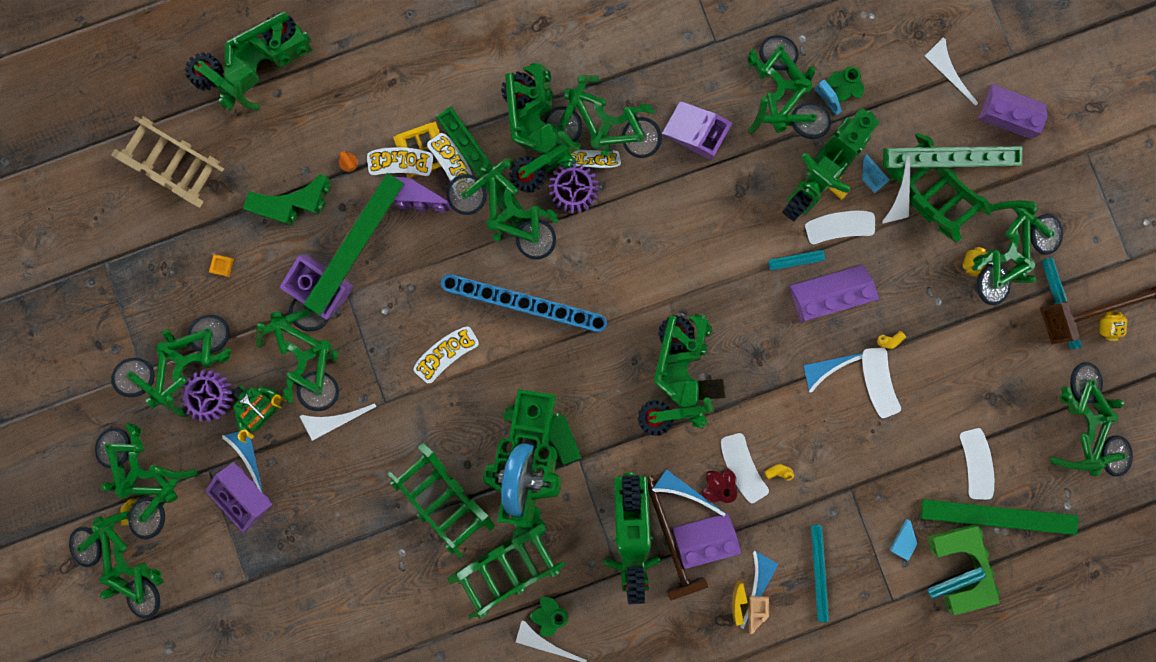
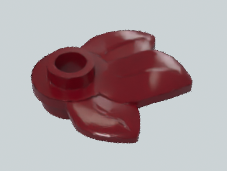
(718, 484)

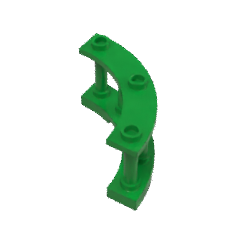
(926, 210)
(452, 489)
(499, 553)

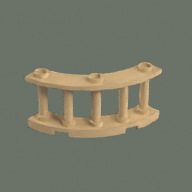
(165, 178)

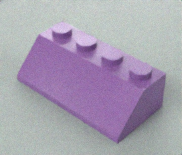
(833, 293)

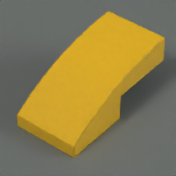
(738, 598)

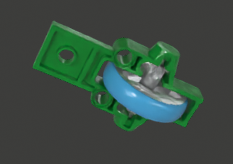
(525, 462)

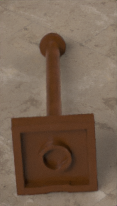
(1061, 322)
(686, 585)

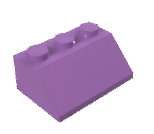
(1014, 112)
(304, 277)
(238, 497)
(706, 540)

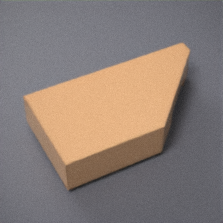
(757, 611)

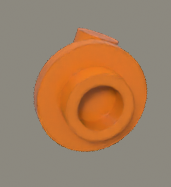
(348, 161)

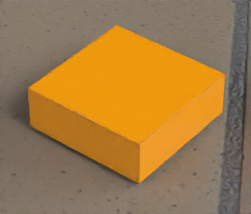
(221, 265)

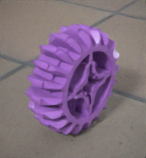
(565, 188)
(208, 388)

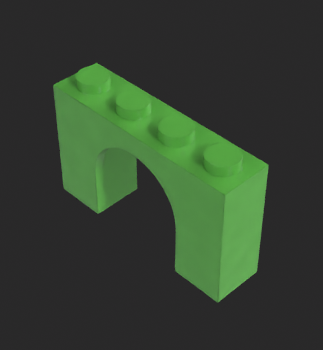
(968, 540)

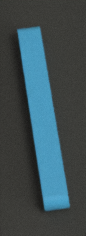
(516, 297)

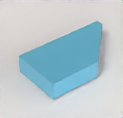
(828, 97)
(872, 174)
(905, 541)

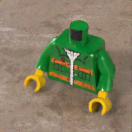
(254, 408)

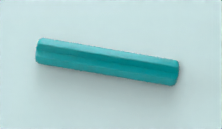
(796, 260)
(957, 583)

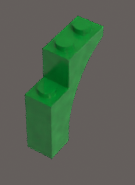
(284, 207)
(560, 435)

